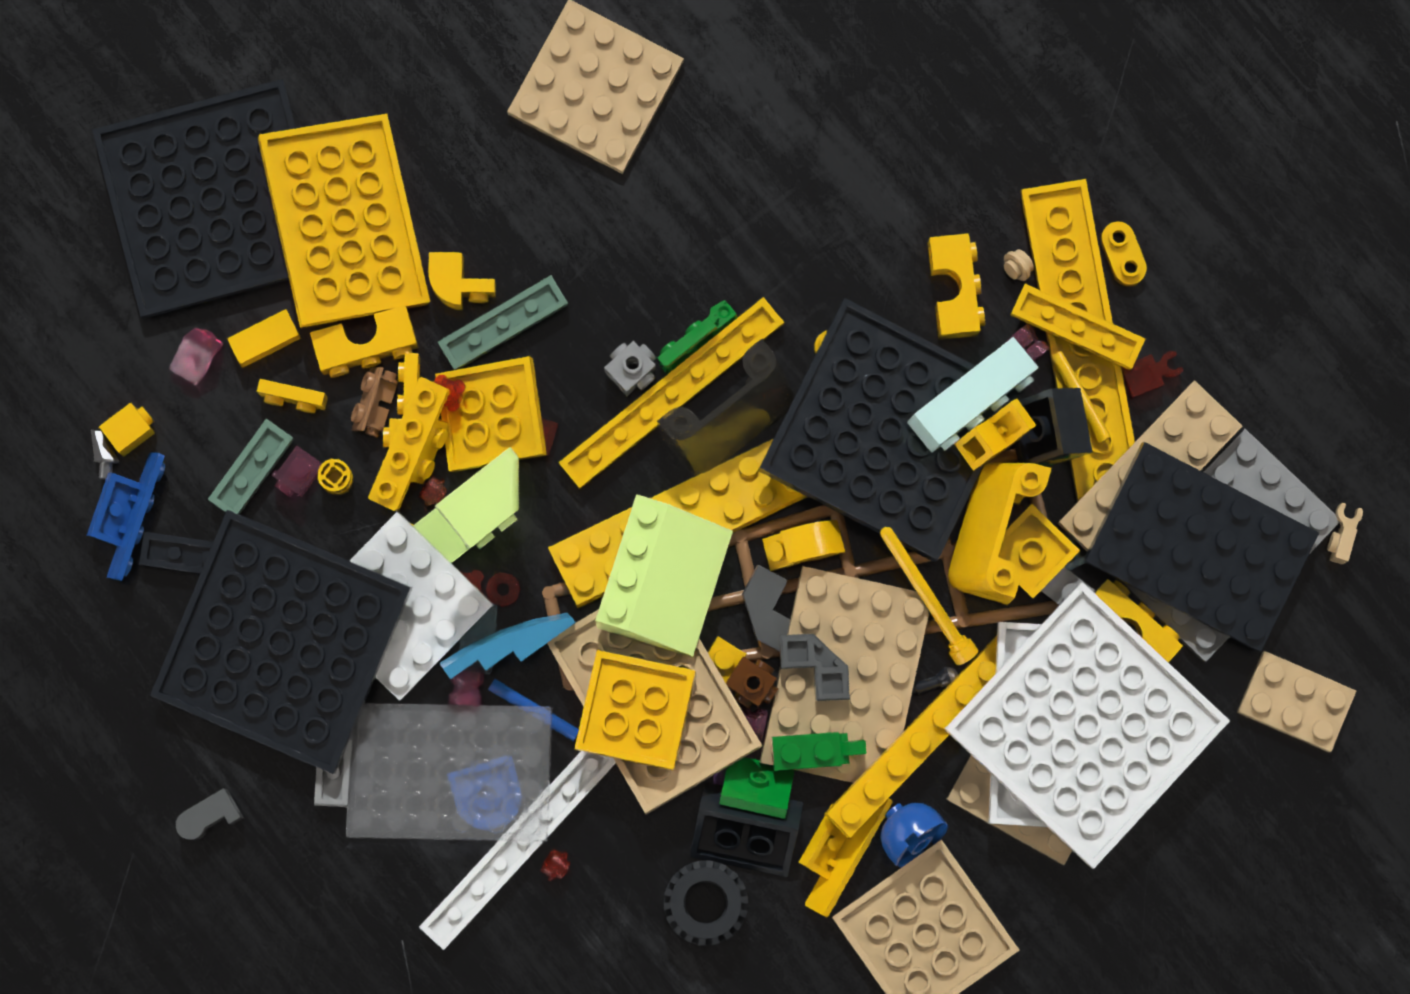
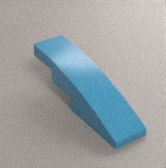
(520, 638)

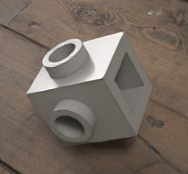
(627, 378)

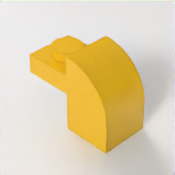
(448, 281)
(995, 434)
(803, 544)

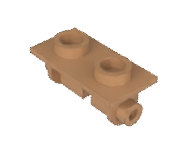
(375, 389)

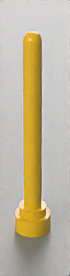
(960, 647)

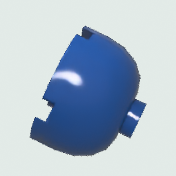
(910, 831)

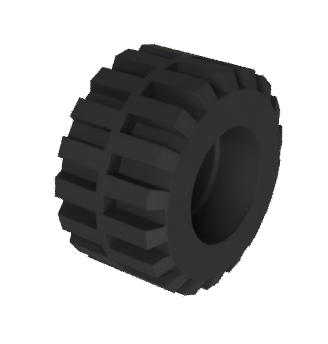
(735, 908)

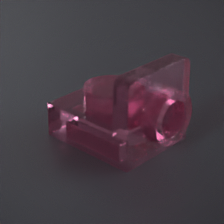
(297, 473)

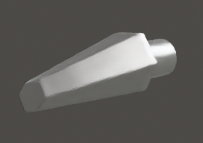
(103, 453)

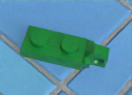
(696, 336)
(814, 750)

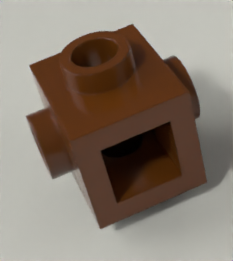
(743, 674)

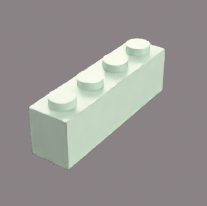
(972, 395)

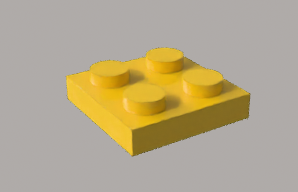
(1036, 550)

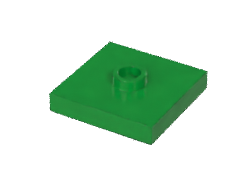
(757, 788)

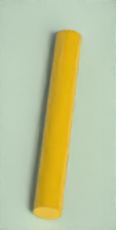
(1072, 382)

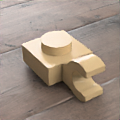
(1342, 542)

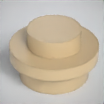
(1018, 265)

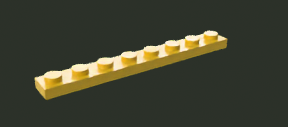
(670, 392)
(911, 746)

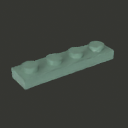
(503, 323)

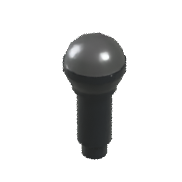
(941, 680)

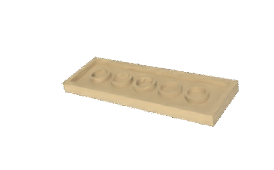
(1188, 430)

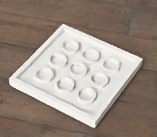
(437, 610)

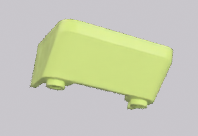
(475, 508)

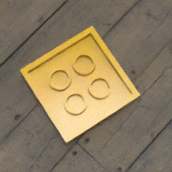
(495, 413)
(635, 710)

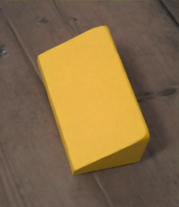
(264, 338)

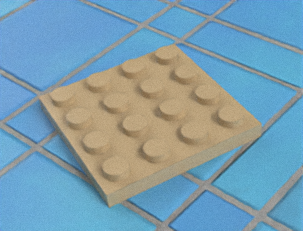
(595, 86)
(926, 928)

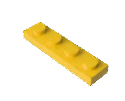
(1077, 327)

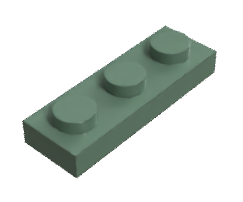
(251, 468)

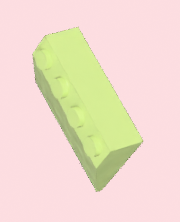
(663, 576)

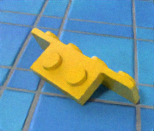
(413, 445)
(836, 857)

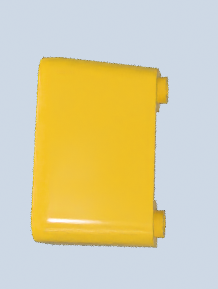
(975, 559)

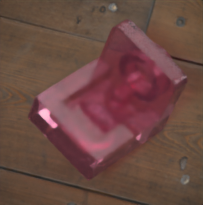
(195, 355)

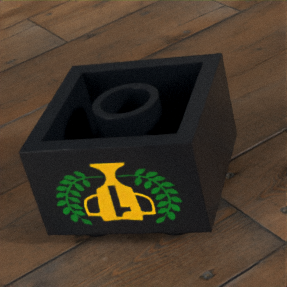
(1059, 430)

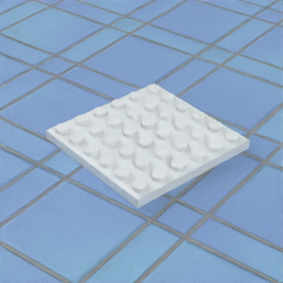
(1087, 725)

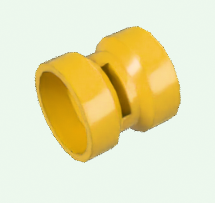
(338, 482)

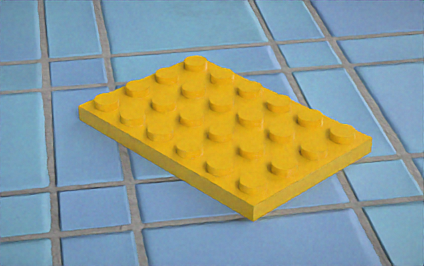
(343, 220)

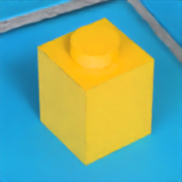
(128, 428)

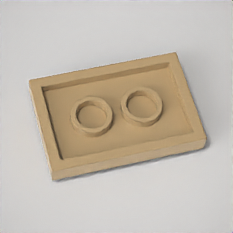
(1296, 701)

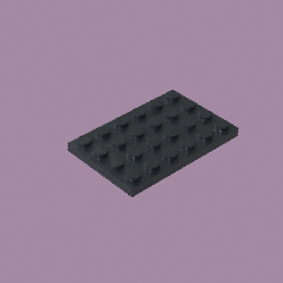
(1201, 546)

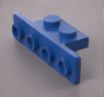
(122, 512)

